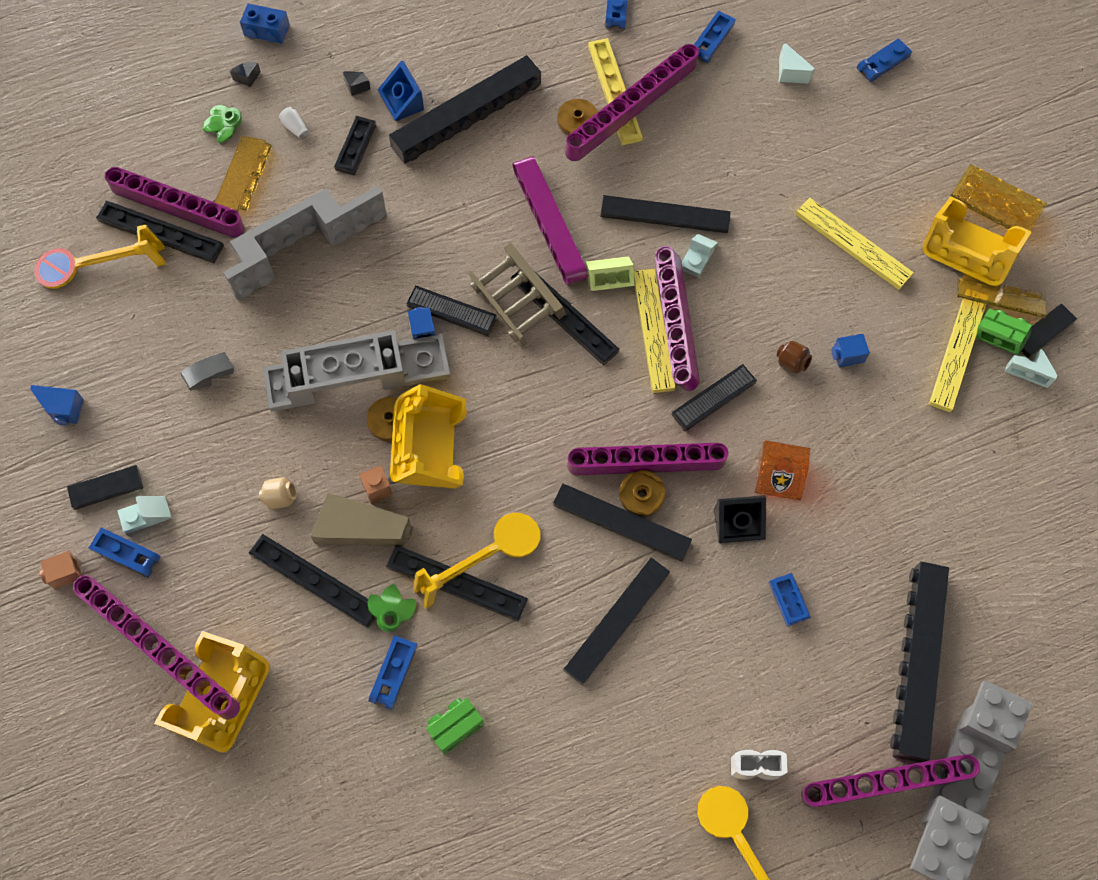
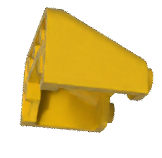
(971, 246)
(425, 438)
(238, 672)

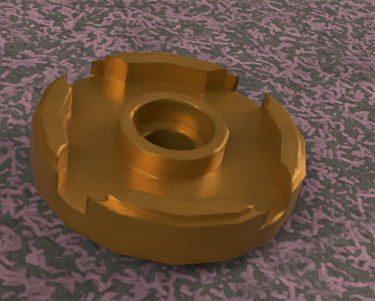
(568, 113)
(376, 417)
(644, 482)

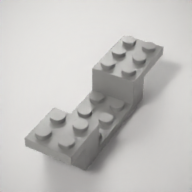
(300, 220)
(351, 363)
(956, 809)

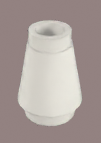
(292, 121)

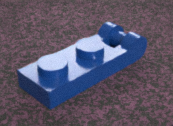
(616, 13)
(714, 35)
(884, 60)
(124, 552)
(393, 671)

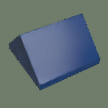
(401, 93)

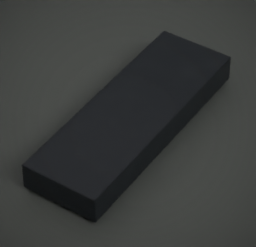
(355, 145)
(1048, 329)
(105, 487)

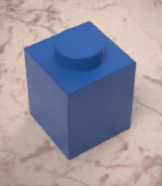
(421, 322)
(850, 350)

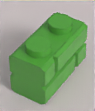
(1004, 331)
(454, 725)

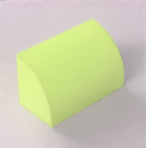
(610, 273)

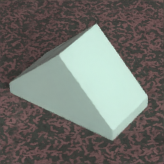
(793, 67)

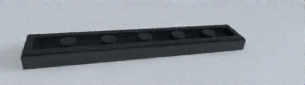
(665, 214)
(169, 234)
(578, 326)
(622, 522)
(312, 579)
(462, 586)
(616, 621)

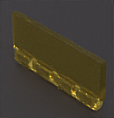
(243, 173)
(1007, 297)

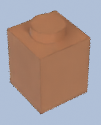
(376, 484)
(60, 570)

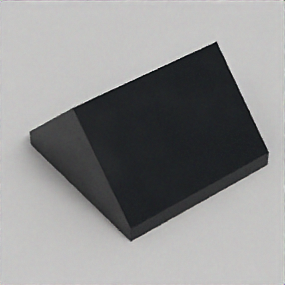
(741, 519)

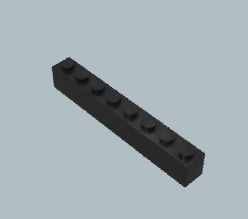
(465, 109)
(920, 663)

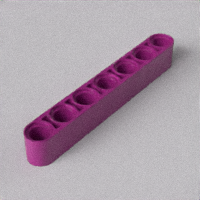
(143, 190)
(550, 220)
(682, 324)
(656, 452)
(901, 777)

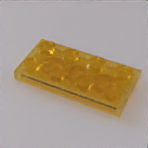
(998, 199)

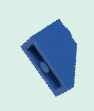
(59, 403)

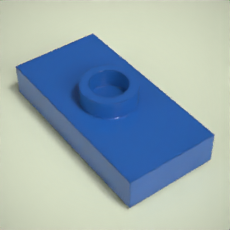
(789, 599)

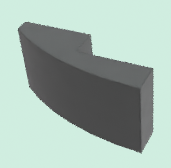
(202, 372)

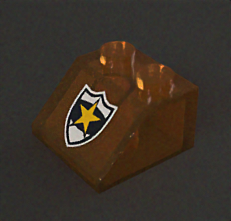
(782, 470)

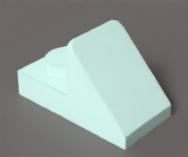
(698, 255)
(1036, 371)
(147, 512)

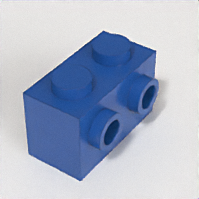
(264, 23)

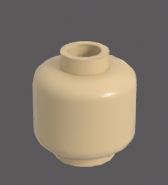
(278, 493)

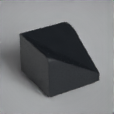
(245, 73)
(356, 82)

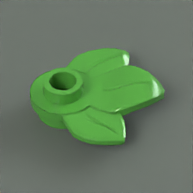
(223, 122)
(391, 605)

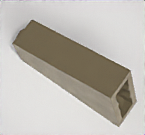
(357, 523)

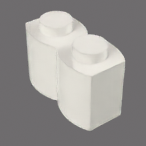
(765, 765)

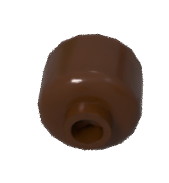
(794, 357)

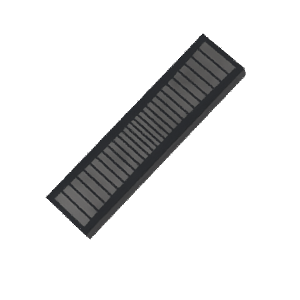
(453, 310)
(714, 397)

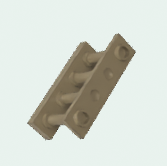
(525, 275)

